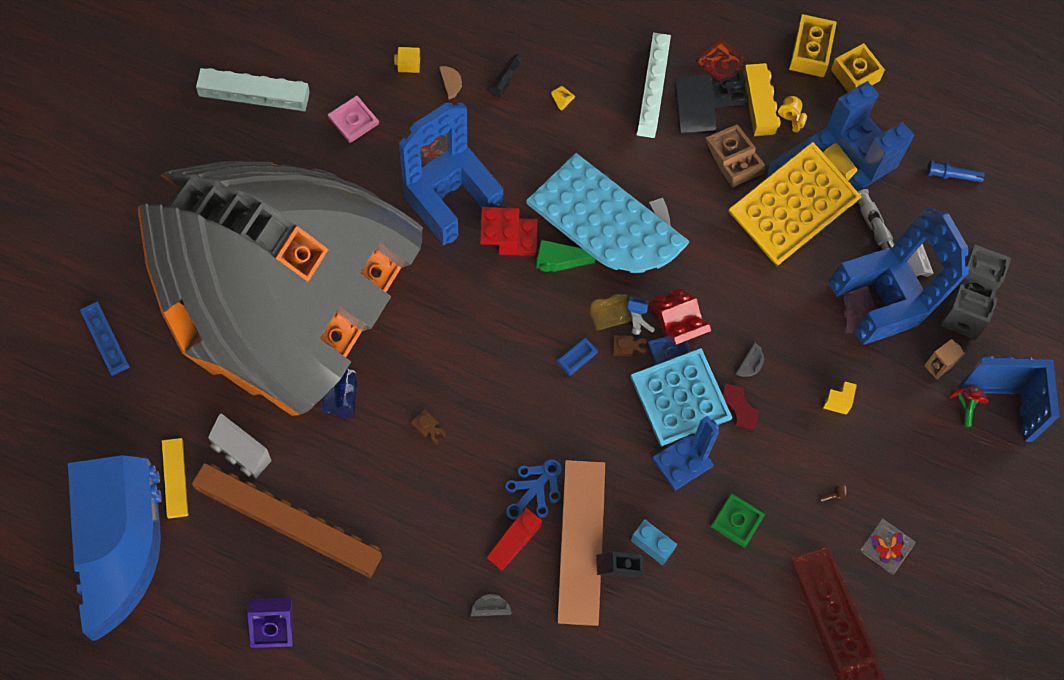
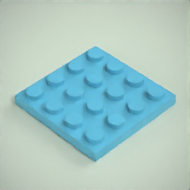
(680, 396)

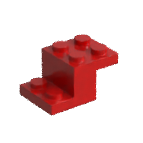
(508, 231)
(679, 316)

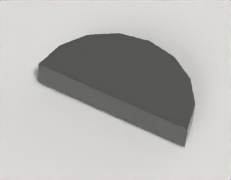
(752, 363)
(490, 605)

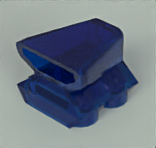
(342, 397)

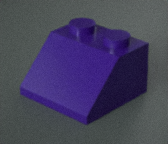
(270, 622)

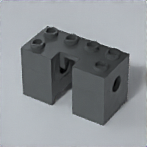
(975, 299)

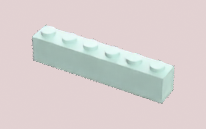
(653, 85)
(253, 89)

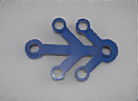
(535, 487)

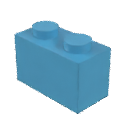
(653, 542)

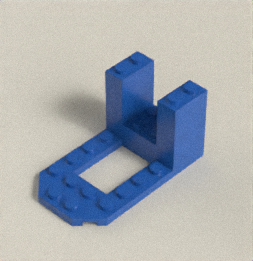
(859, 138)
(428, 185)
(895, 281)

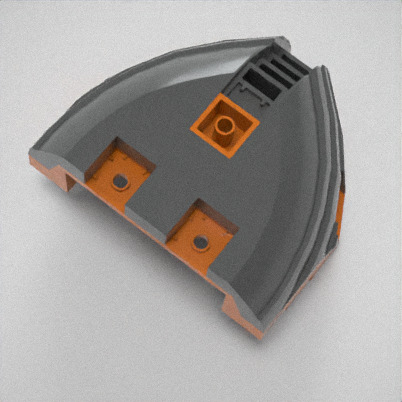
(271, 270)

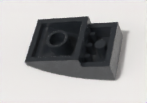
(695, 104)

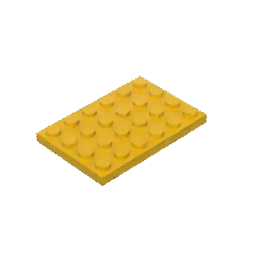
(794, 204)

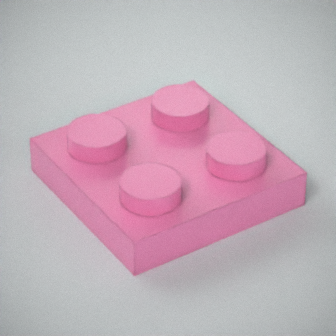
(353, 119)

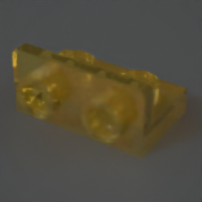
(610, 311)

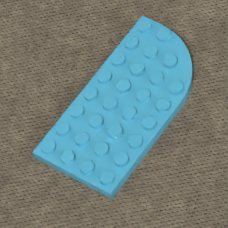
(605, 219)

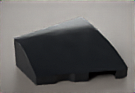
(503, 80)
(730, 91)

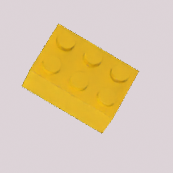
(813, 45)

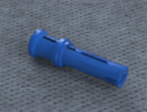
(946, 170)

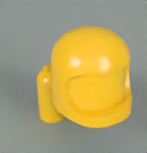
(791, 110)

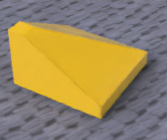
(562, 97)

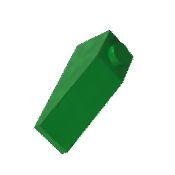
(560, 257)

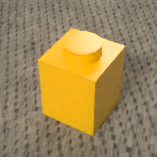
(408, 59)

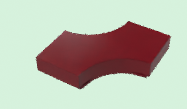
(744, 414)

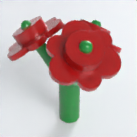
(976, 395)

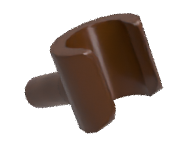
(841, 492)

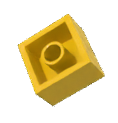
(857, 67)

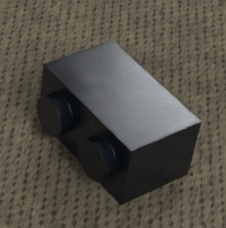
(619, 564)

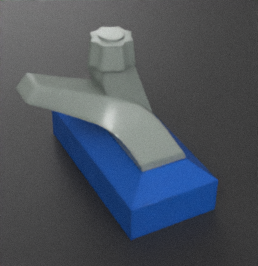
(637, 308)

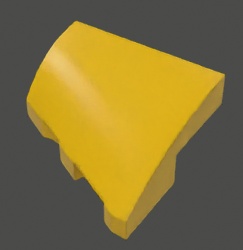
(840, 161)

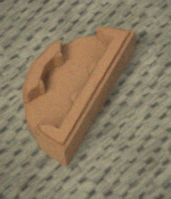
(451, 81)

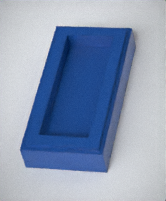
(577, 356)

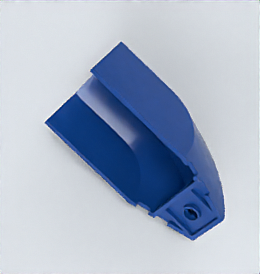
(113, 537)

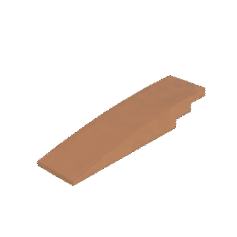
(581, 543)

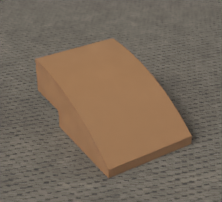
(735, 155)

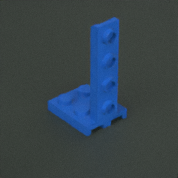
(688, 456)

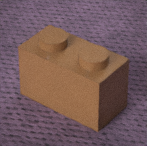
(944, 359)

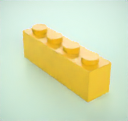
(760, 99)

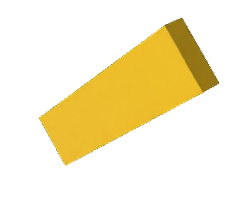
(175, 478)

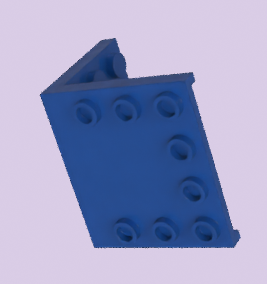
(1026, 376)

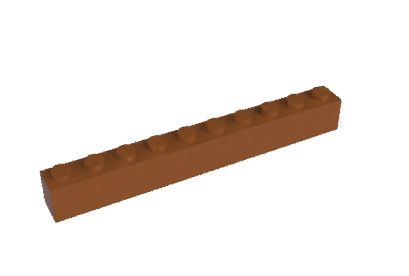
(287, 520)

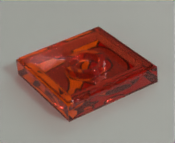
(721, 60)

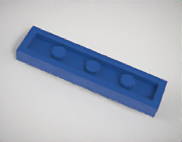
(104, 338)

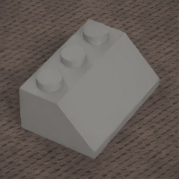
(238, 447)

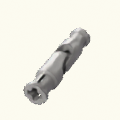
(868, 208)

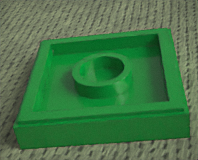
(737, 520)

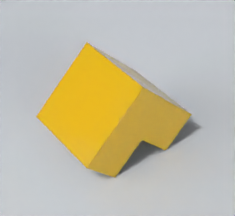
(841, 400)

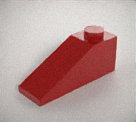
(514, 539)

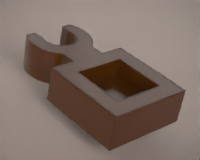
(625, 346)
(427, 424)

